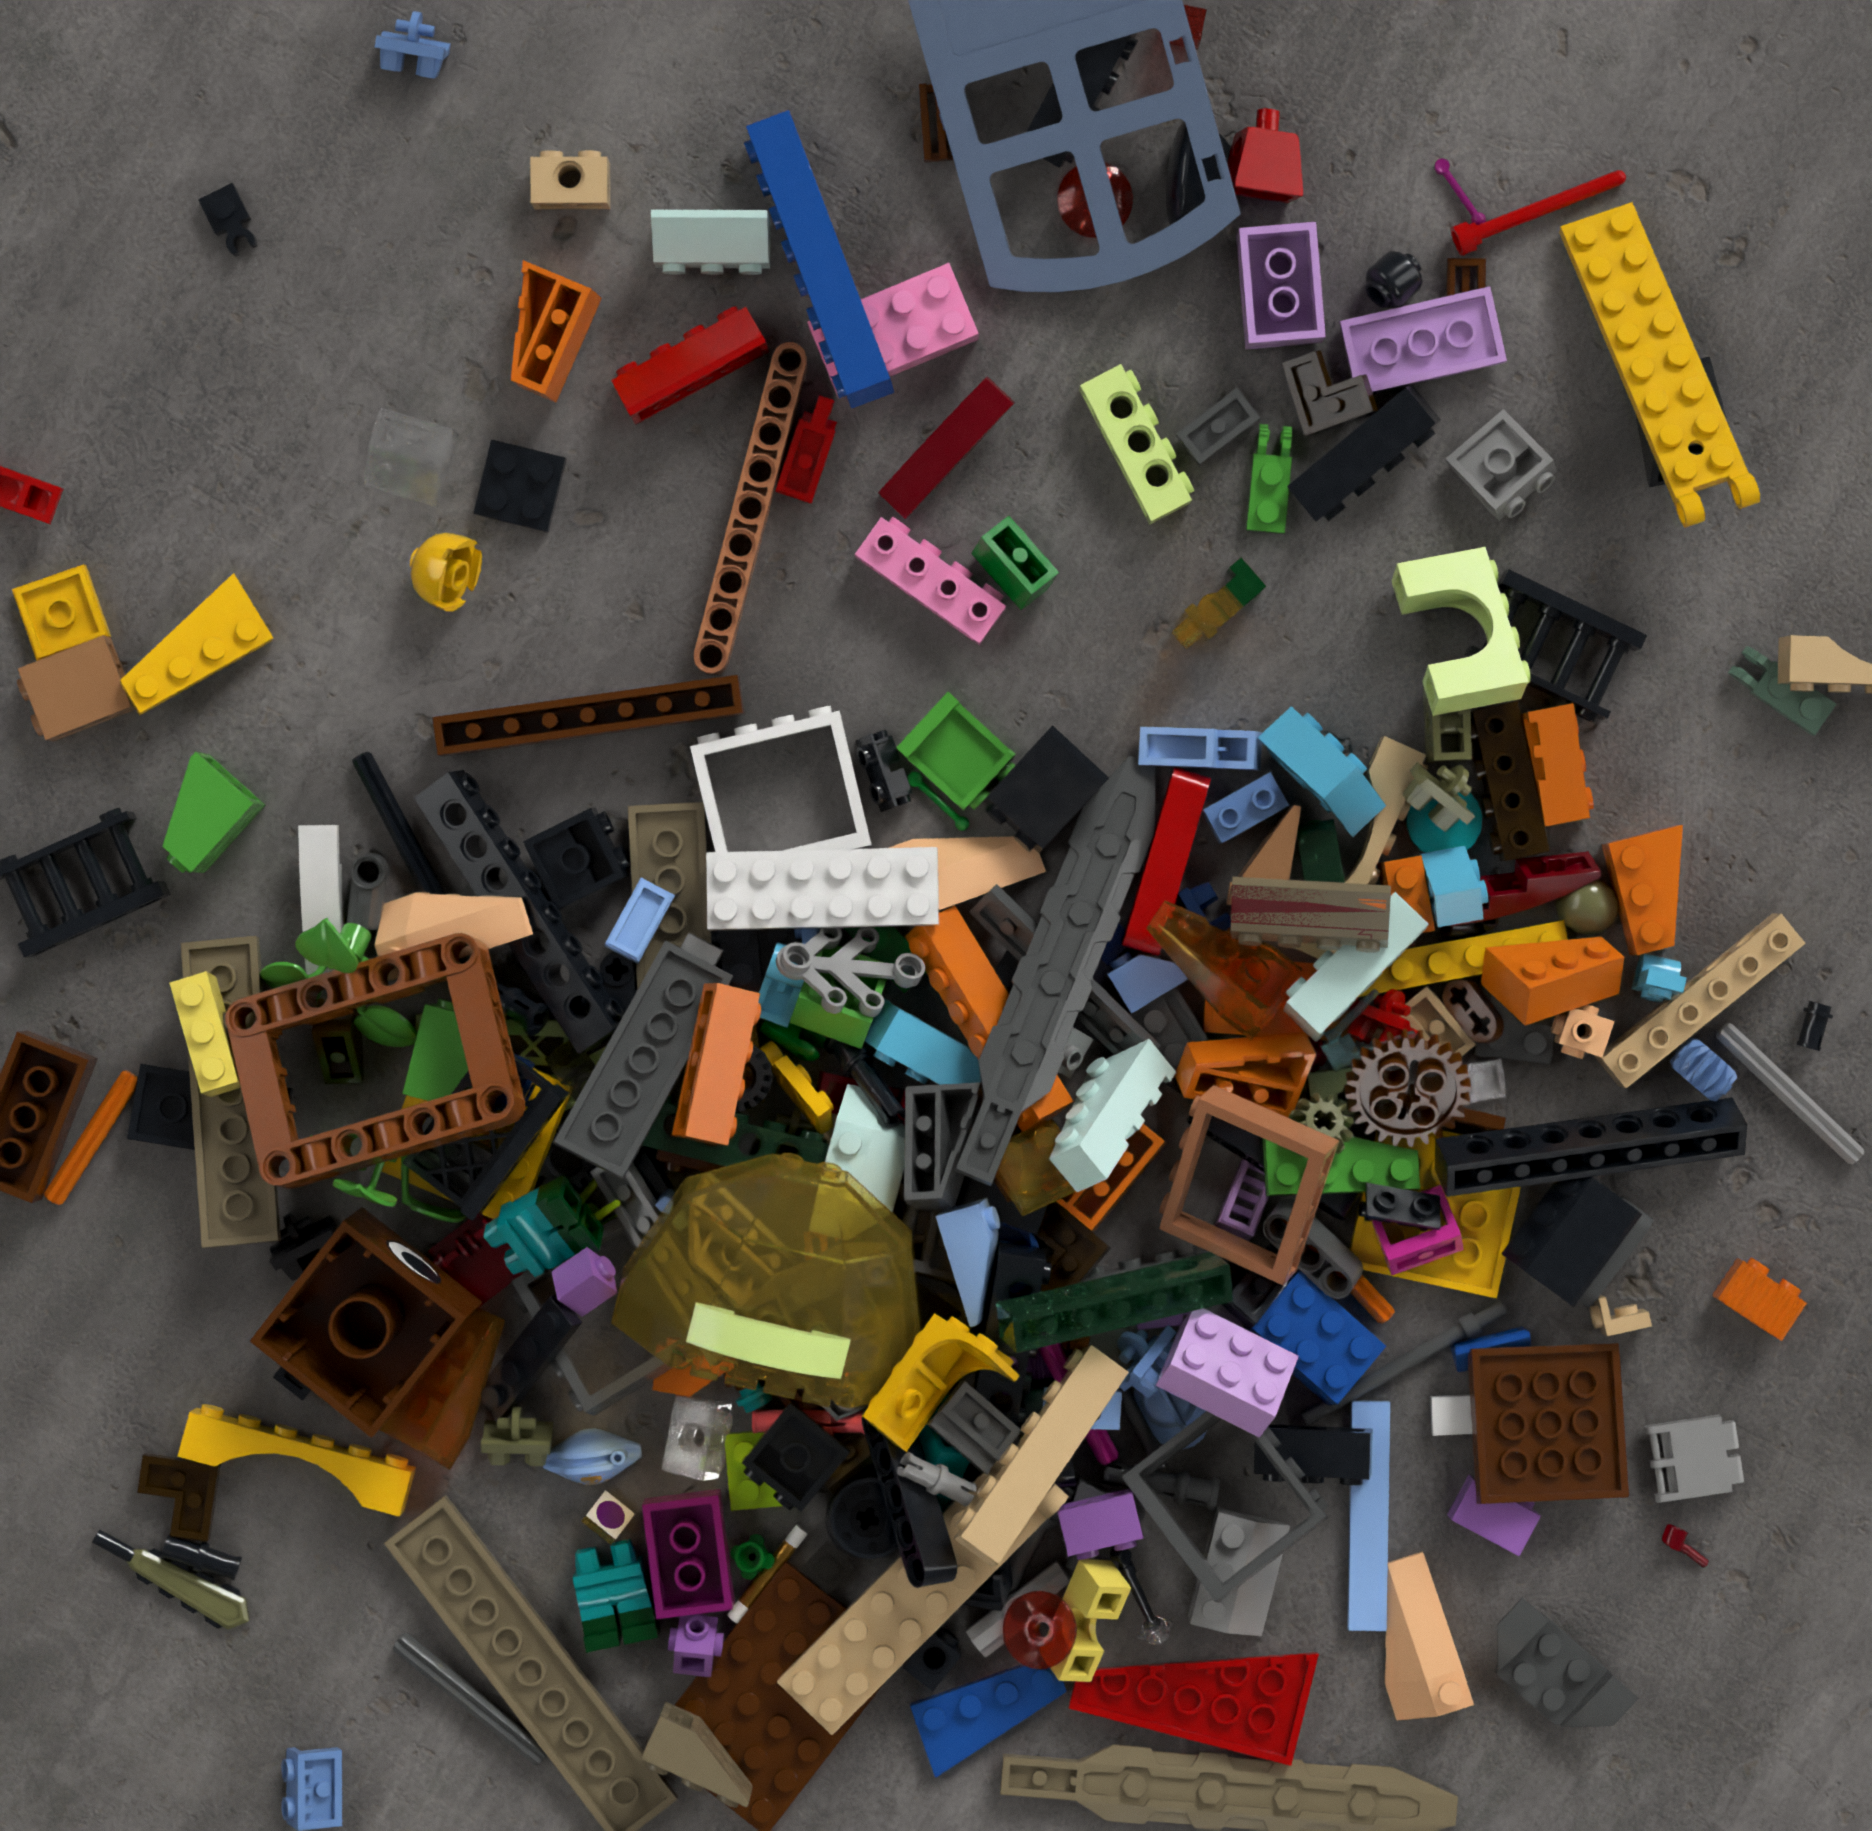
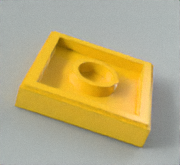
(60, 611)

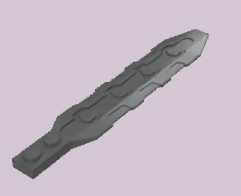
(1061, 961)

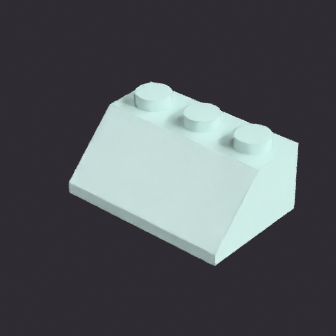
(711, 240)

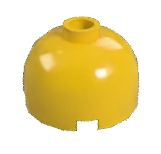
(444, 569)

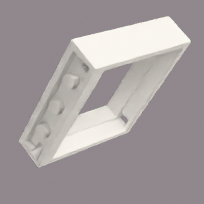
(783, 727)

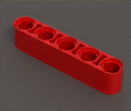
(1166, 855)

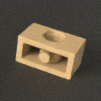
(591, 191)

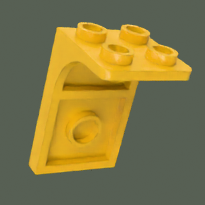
(926, 1374)

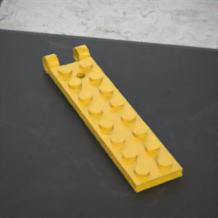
(1656, 360)

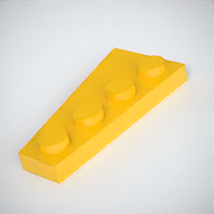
(205, 642)

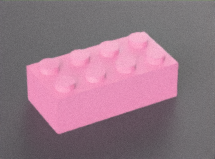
(915, 321)

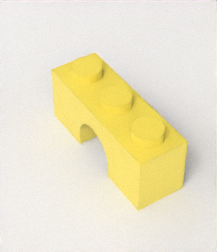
(201, 1018)
(1093, 1593)

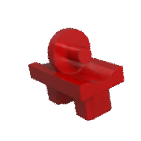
(1385, 1018)

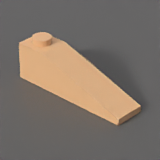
(977, 864)
(432, 916)
(1421, 1658)

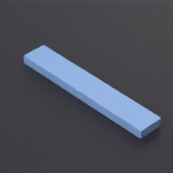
(1369, 1525)

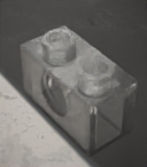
(682, 1451)

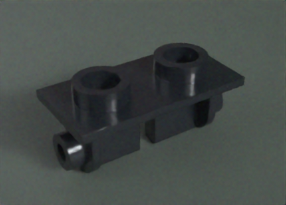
(875, 755)
(1401, 1207)

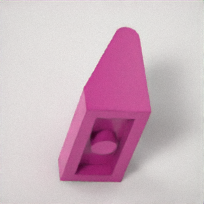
(1423, 1247)

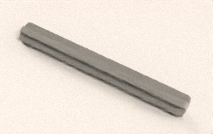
(1790, 1093)

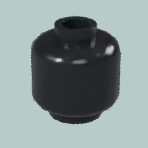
(1393, 279)

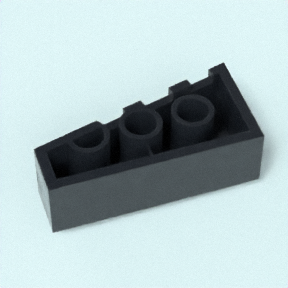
(1098, 75)
(1363, 453)

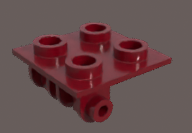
(473, 1261)

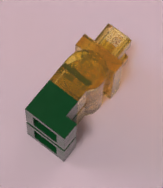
(1219, 607)

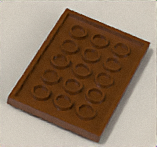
(751, 1713)

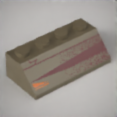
(1310, 913)

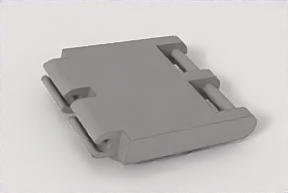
(1695, 1457)

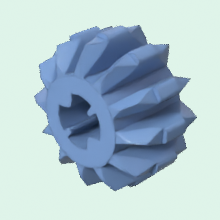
(1703, 1069)

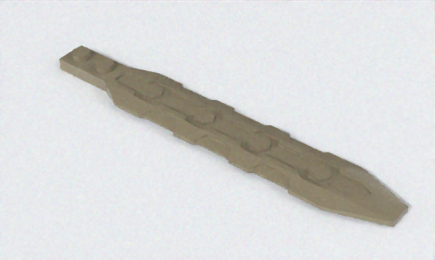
(1232, 1792)

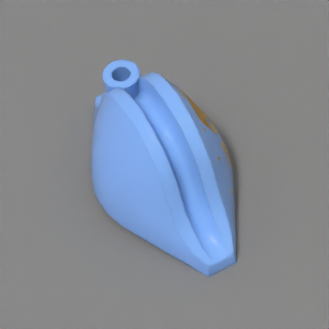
(592, 1456)

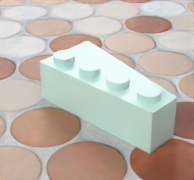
(1349, 973)
(1108, 1113)

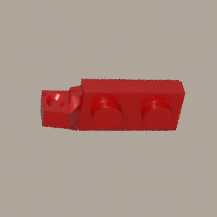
(808, 453)

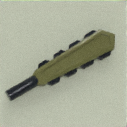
(197, 1591)

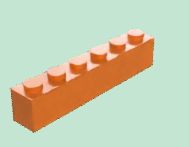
(973, 995)

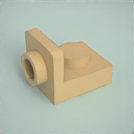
(1626, 1318)

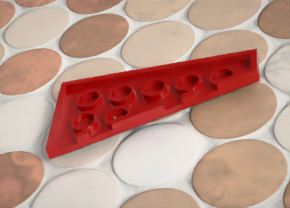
(1224, 1703)

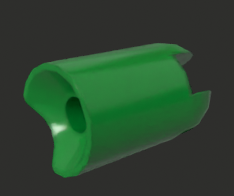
(793, 1039)

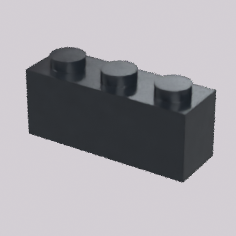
(1320, 1453)

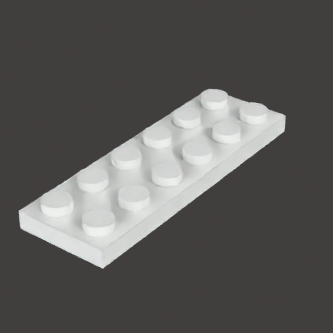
(822, 888)

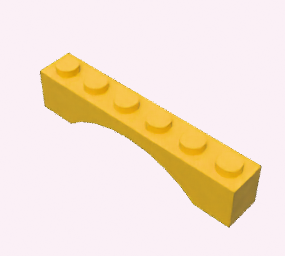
(373, 1480)

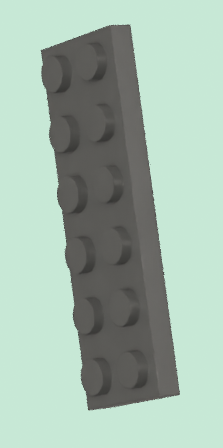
(639, 1063)

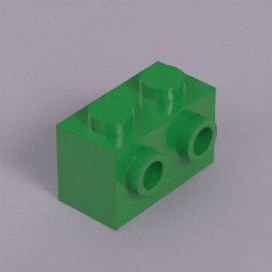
(1014, 562)

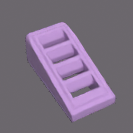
(1235, 1227)

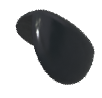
(1183, 179)

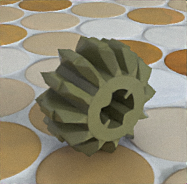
(1317, 1112)

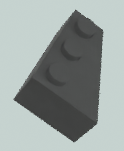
(935, 1134)

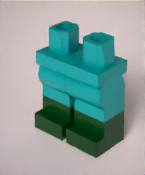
(544, 1228)
(613, 1584)

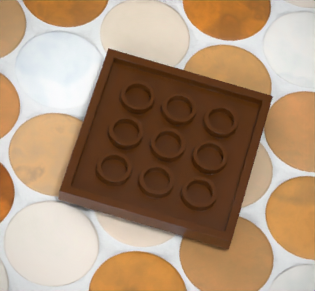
(1547, 1423)

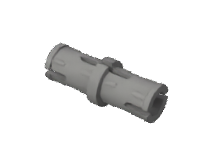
(936, 1479)

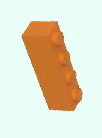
(717, 1064)

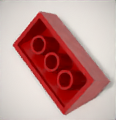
(689, 365)

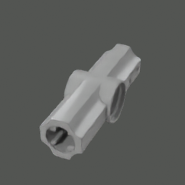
(988, 1630)

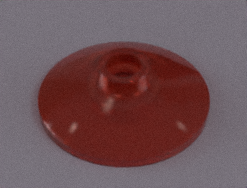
(1073, 203)
(1023, 1634)

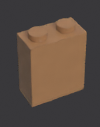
(75, 689)

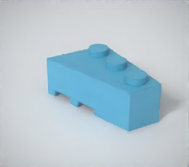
(1323, 769)
(921, 1048)

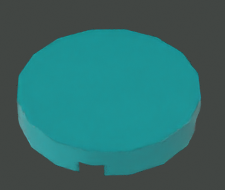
(1431, 838)

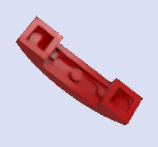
(28, 495)

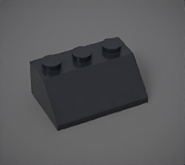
(1571, 1236)

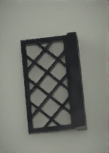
(504, 1157)

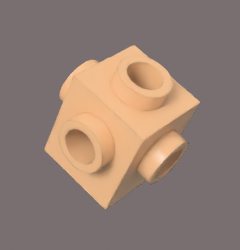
(1595, 1033)

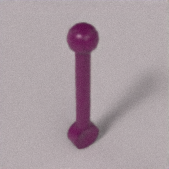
(1442, 168)

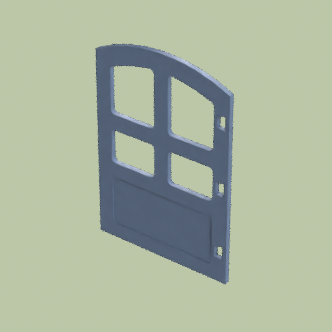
(990, 37)

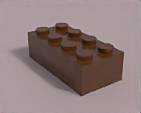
(38, 1104)

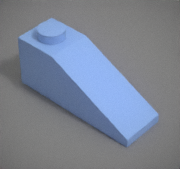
(971, 1246)

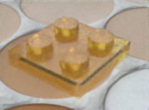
(1028, 1172)

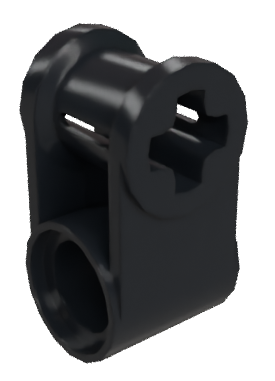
(622, 988)

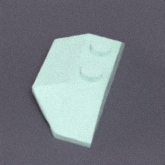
(868, 1147)

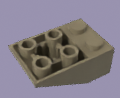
(690, 1750)

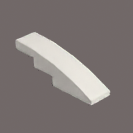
(320, 879)

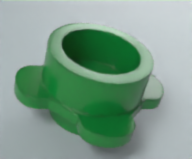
(742, 1552)

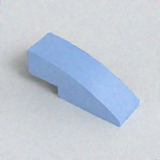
(1200, 748)

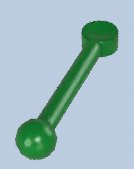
(915, 780)

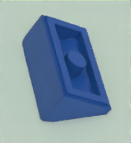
(1508, 1338)

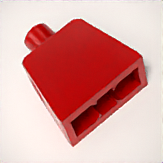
(1266, 161)

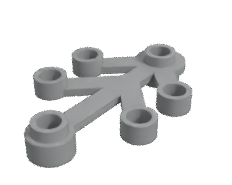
(846, 969)

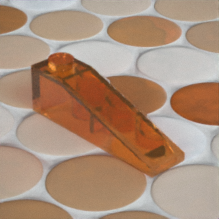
(1234, 978)

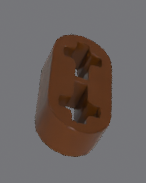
(1479, 1005)

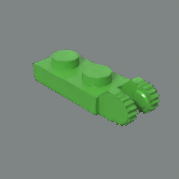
(1269, 484)

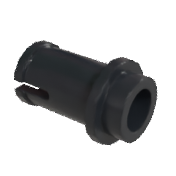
(1814, 1025)

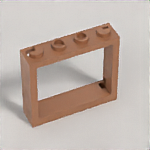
(1277, 1129)

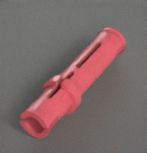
(851, 1424)

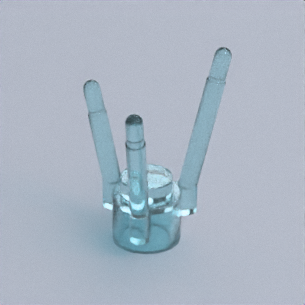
(1341, 1049)

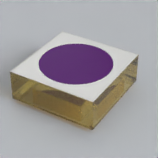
(608, 1517)

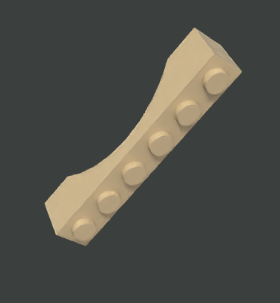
(1820, 661)
(1389, 776)

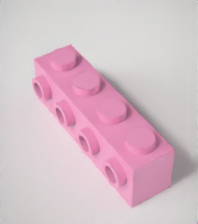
(930, 580)

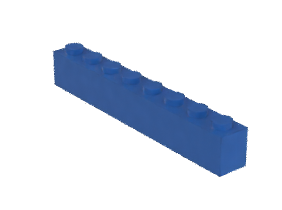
(820, 260)

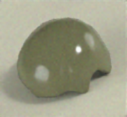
(1589, 908)

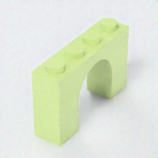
(1468, 583)

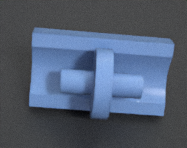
(395, 45)
(1144, 1354)

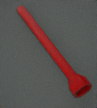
(1468, 236)

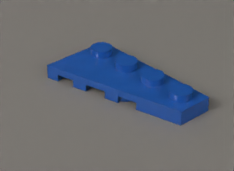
(978, 1712)

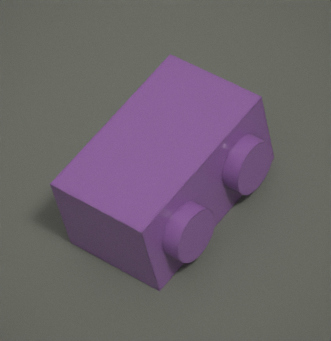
(1100, 1523)
(1500, 1523)

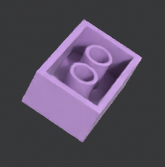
(1280, 285)
(1227, 1371)

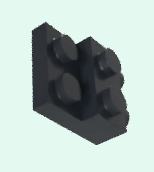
(577, 857)
(749, 953)
(794, 1458)

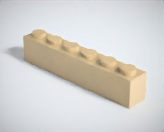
(1040, 1455)

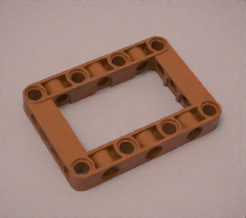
(398, 1132)

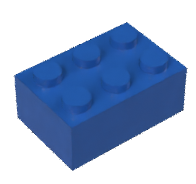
(1326, 1337)

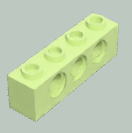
(1153, 501)

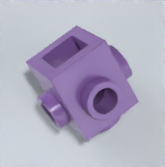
(695, 1644)

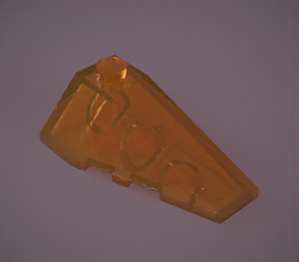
(445, 1402)

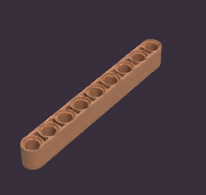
(751, 490)

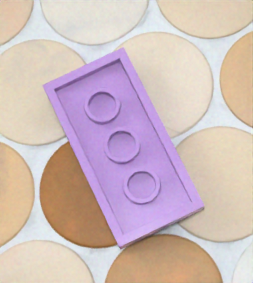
(1424, 340)

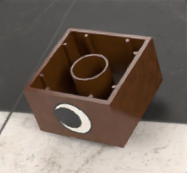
(365, 1321)

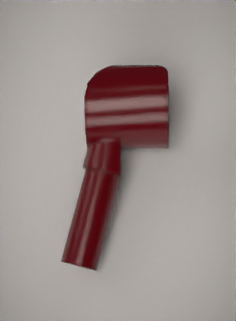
(1675, 1538)

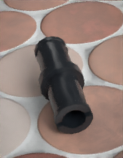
(201, 1557)

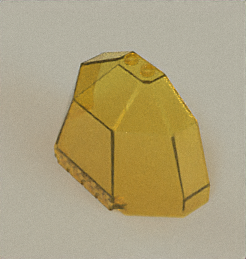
(784, 1249)

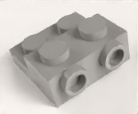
(1503, 466)

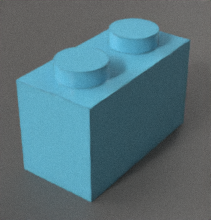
(1454, 886)

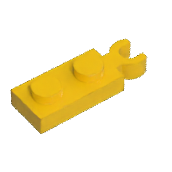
(797, 1085)

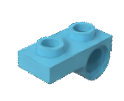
(1658, 978)
(778, 993)

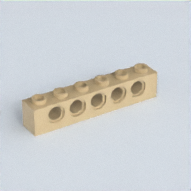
(1701, 1001)

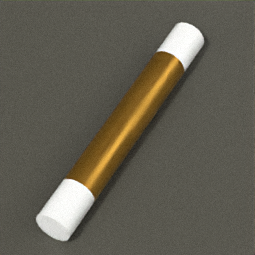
(781, 1556)

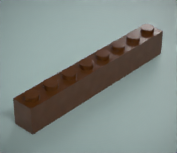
(588, 715)

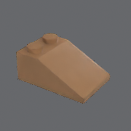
(1275, 853)

